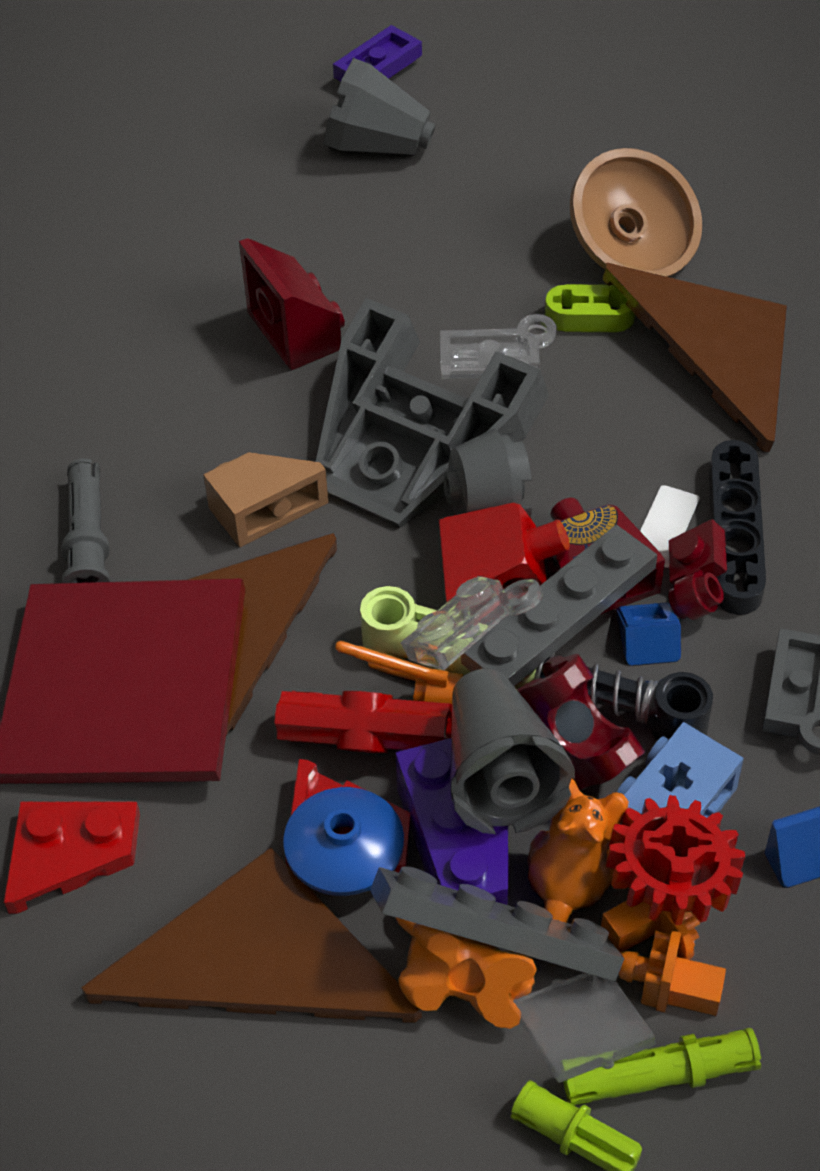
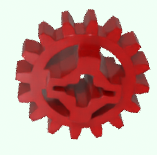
(675, 860)

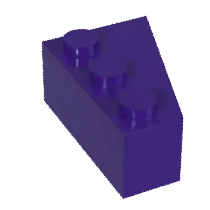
(445, 843)

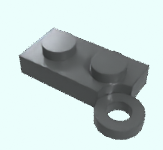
(795, 688)

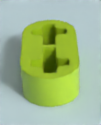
(589, 308)

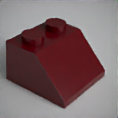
(289, 305)

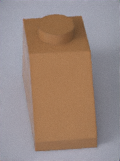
(263, 493)

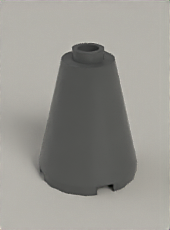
(503, 757)

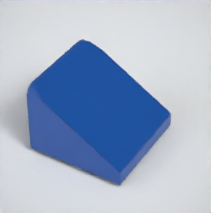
(649, 633)
(795, 848)

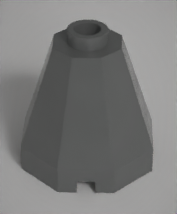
(376, 116)

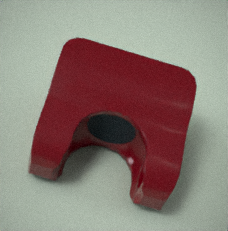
(563, 704)

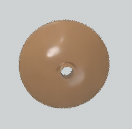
(645, 198)

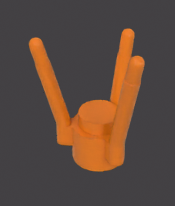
(430, 684)

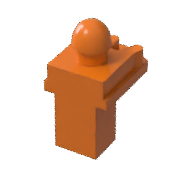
(631, 926)
(672, 978)

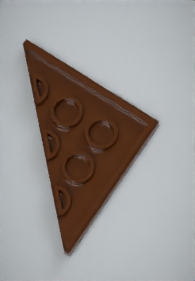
(719, 336)
(274, 594)
(259, 950)

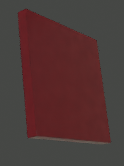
(122, 682)

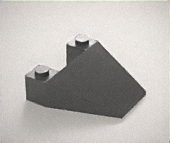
(394, 433)

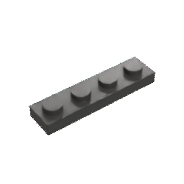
(569, 604)
(477, 916)

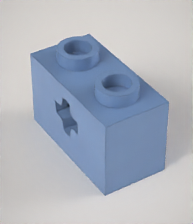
(687, 768)

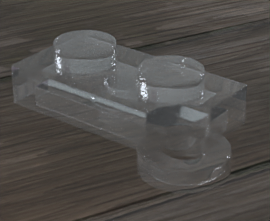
(468, 352)
(467, 618)

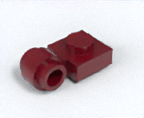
(693, 566)

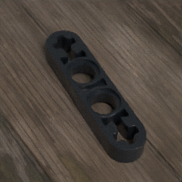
(740, 525)

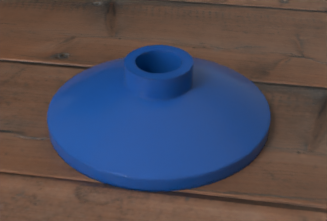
(347, 861)

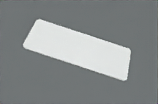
(668, 517)

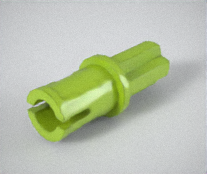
(575, 1129)

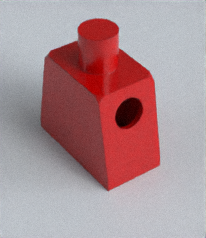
(497, 545)

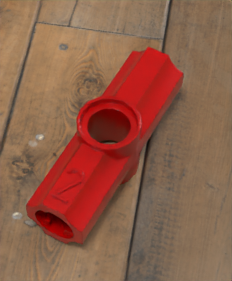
(361, 721)

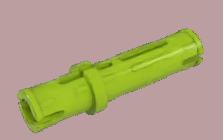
(674, 1064)

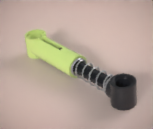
(391, 616)

